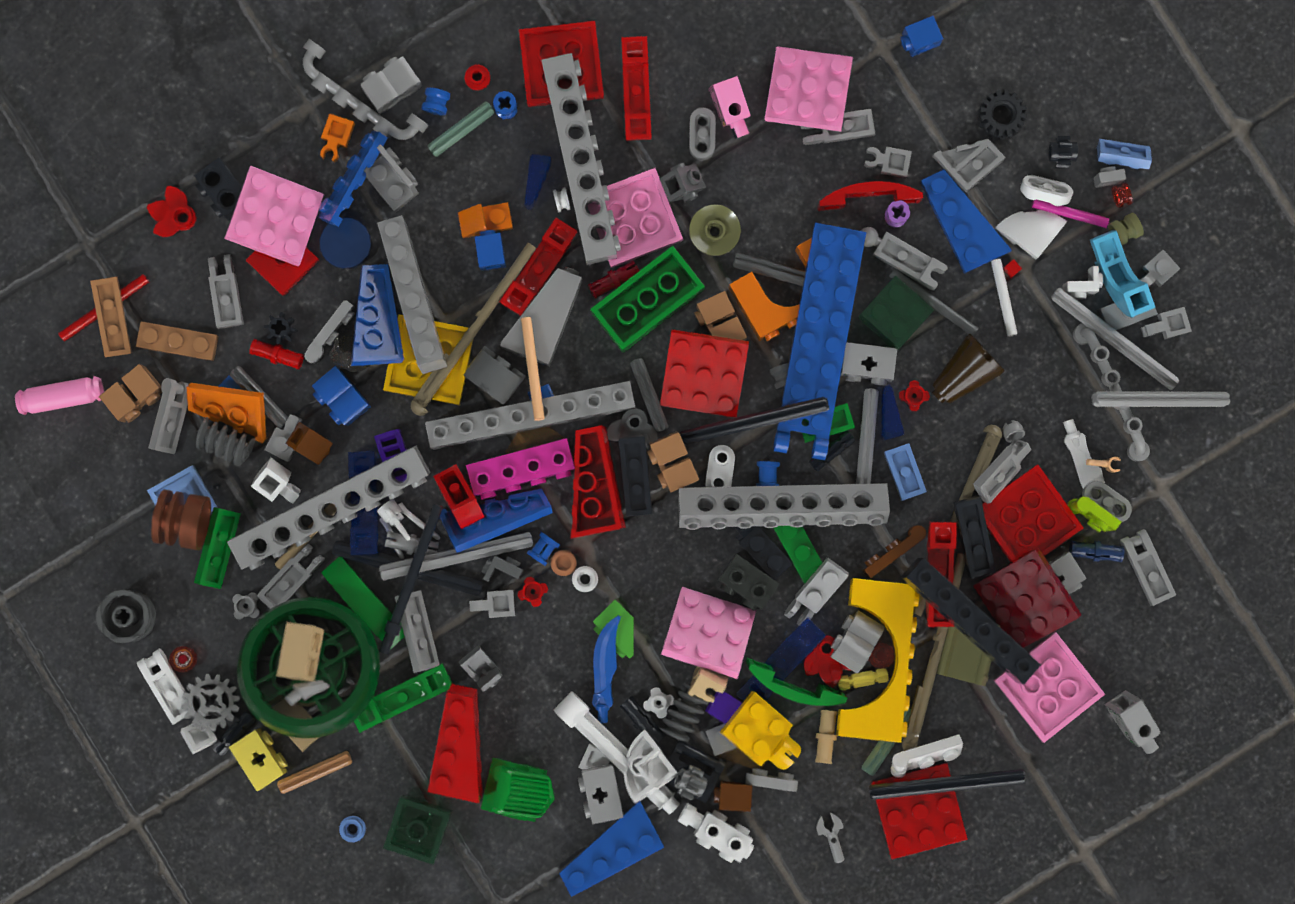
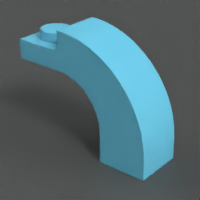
(1118, 278)

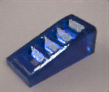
(538, 170)
(891, 420)

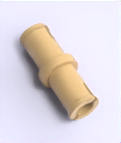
(826, 736)

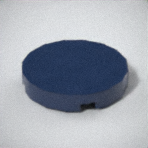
(345, 245)

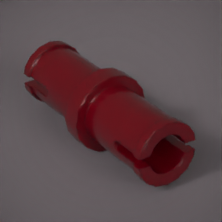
(613, 279)

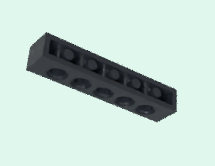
(970, 621)

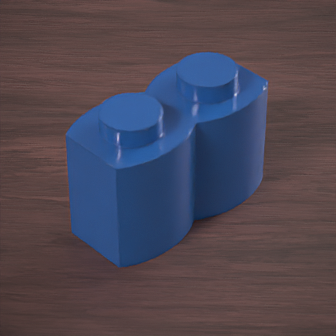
(341, 397)

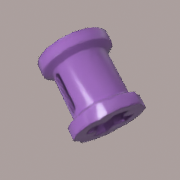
(893, 222)

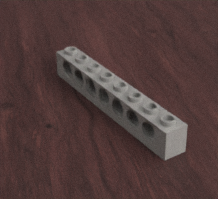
(555, 70)
(520, 416)
(793, 497)
(244, 546)

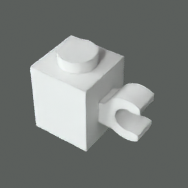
(274, 480)

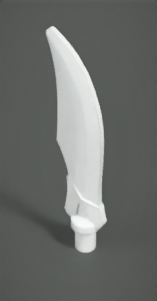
(1077, 445)

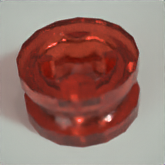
(1122, 195)

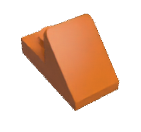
(485, 218)

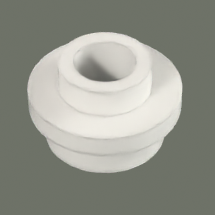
(585, 587)

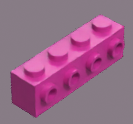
(520, 468)

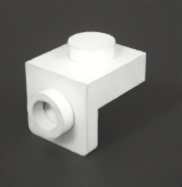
(1080, 289)

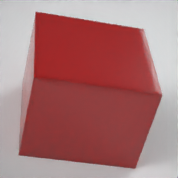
(1012, 268)

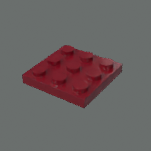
(1027, 599)

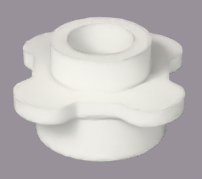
(660, 710)

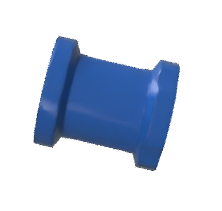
(505, 97)
(767, 473)
(535, 552)

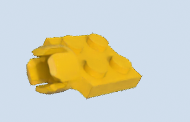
(761, 733)

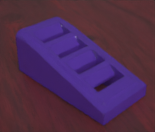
(382, 450)

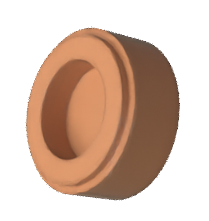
(563, 563)

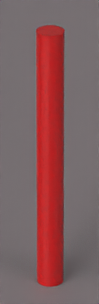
(92, 316)

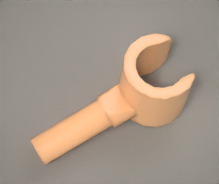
(1104, 463)

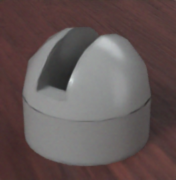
(1013, 431)

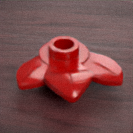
(169, 211)
(822, 663)

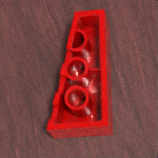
(595, 486)
(457, 754)

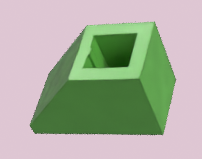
(625, 629)

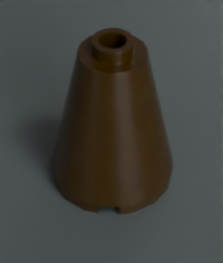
(966, 371)

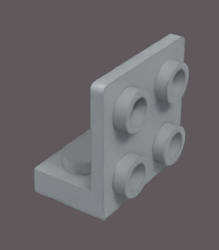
(390, 180)

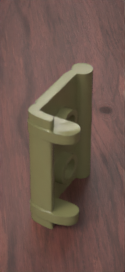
(963, 659)

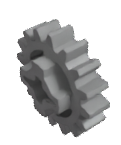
(202, 695)

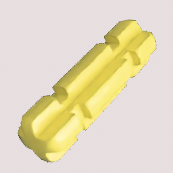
(863, 679)

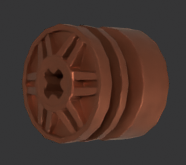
(175, 519)

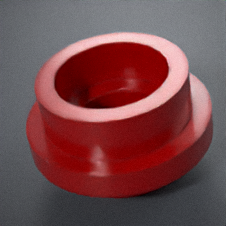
(477, 85)

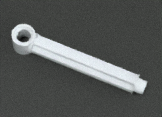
(576, 714)

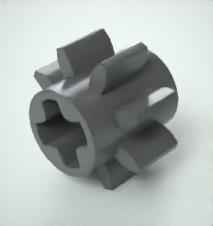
(690, 782)

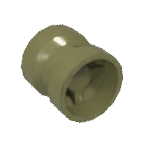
(1127, 228)

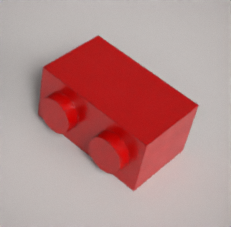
(458, 496)

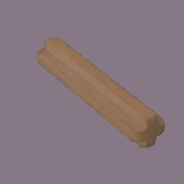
(314, 772)

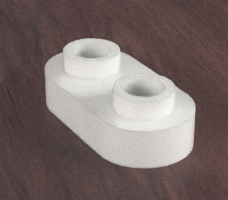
(1046, 190)
(720, 470)

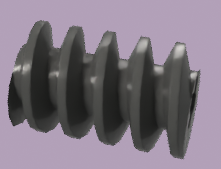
(222, 443)
(684, 715)

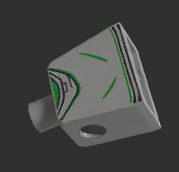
(1134, 721)

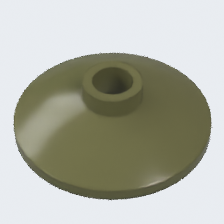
(715, 217)

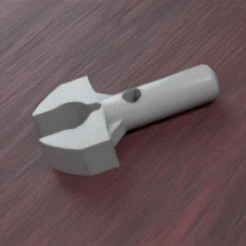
(832, 836)

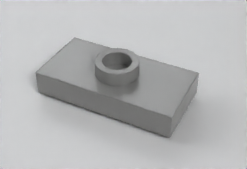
(1117, 319)

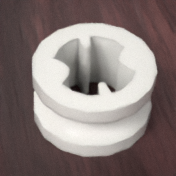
(561, 199)

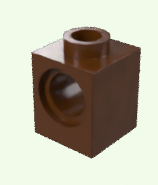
(309, 443)
(733, 796)

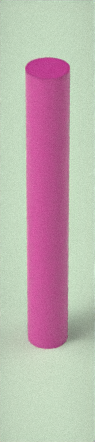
(1071, 213)

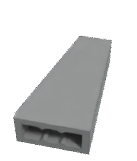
(548, 315)

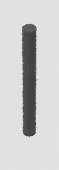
(937, 304)

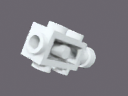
(724, 836)

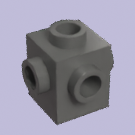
(682, 183)

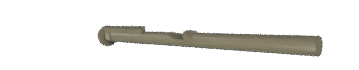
(438, 376)
(982, 462)
(923, 693)

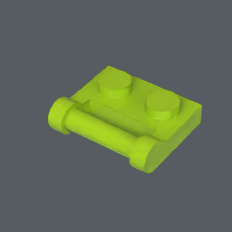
(1098, 517)

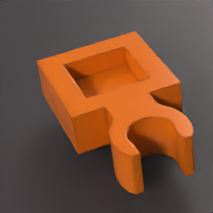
(336, 132)

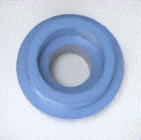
(346, 834)

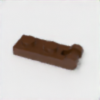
(894, 551)

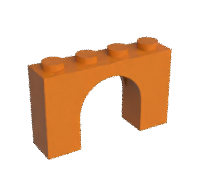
(759, 311)

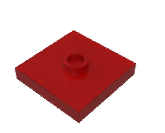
(279, 273)

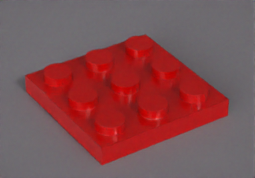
(556, 41)
(704, 373)
(1030, 516)
(923, 820)

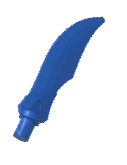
(604, 669)

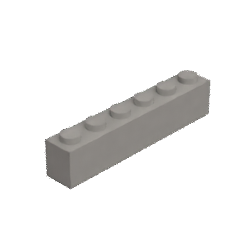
(412, 294)

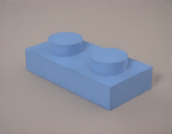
(1124, 154)
(905, 472)

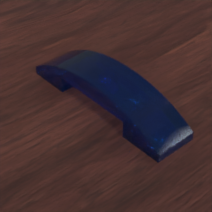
(365, 526)
(786, 657)

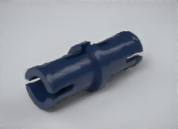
(1096, 551)

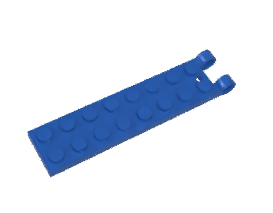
(821, 331)

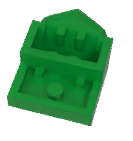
(517, 790)

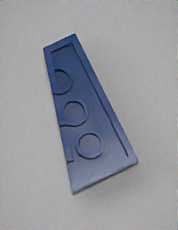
(352, 179)
(965, 227)
(376, 324)
(498, 518)
(614, 850)

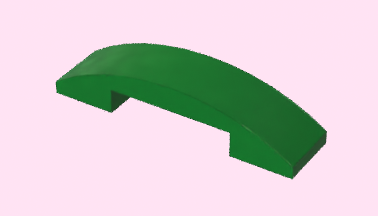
(359, 597)
(822, 696)
(404, 697)

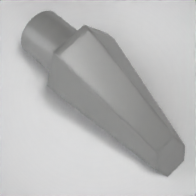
(305, 691)

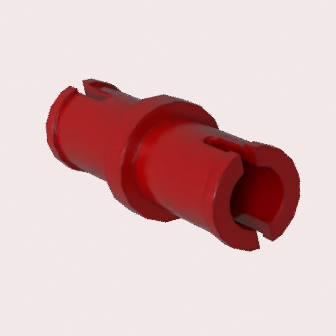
(276, 354)

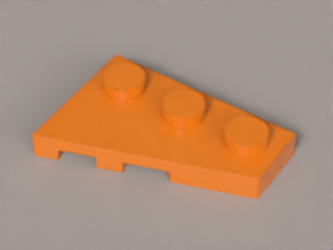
(234, 407)

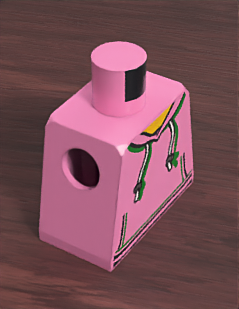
(730, 94)

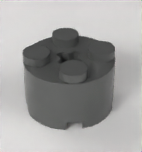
(494, 375)
(120, 630)

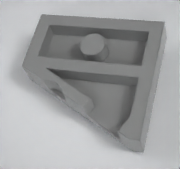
(970, 162)

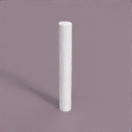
(1004, 297)

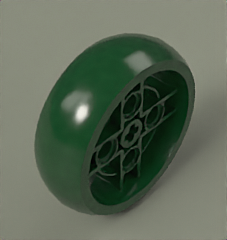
(350, 642)

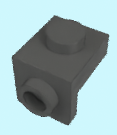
(508, 566)
(481, 668)

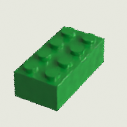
(647, 299)

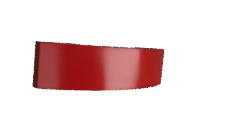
(636, 88)
(901, 192)
(539, 267)
(940, 555)

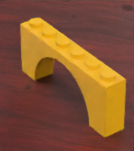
(894, 608)

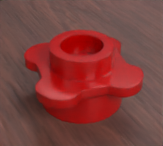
(914, 403)
(530, 584)

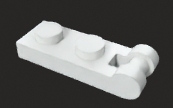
(164, 685)
(926, 755)

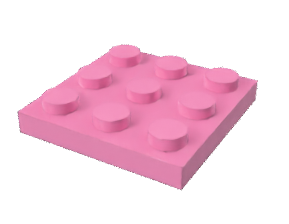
(808, 89)
(274, 216)
(640, 217)
(709, 632)
(1054, 692)

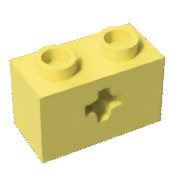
(246, 752)

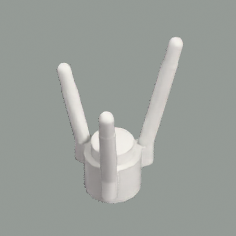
(391, 515)

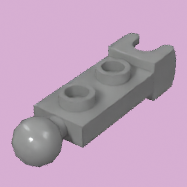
(904, 257)

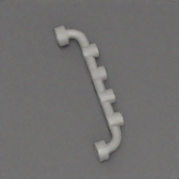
(343, 98)
(1139, 448)

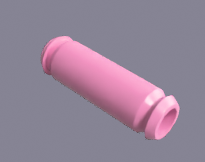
(59, 395)

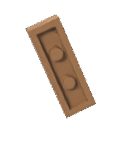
(111, 316)
(177, 341)

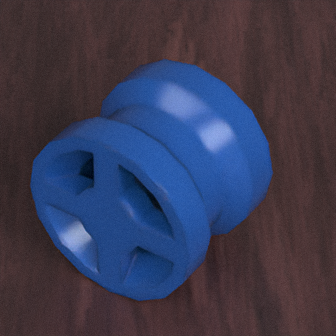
(436, 101)

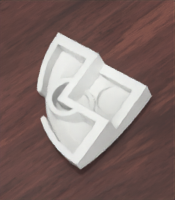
(1031, 230)
(646, 768)

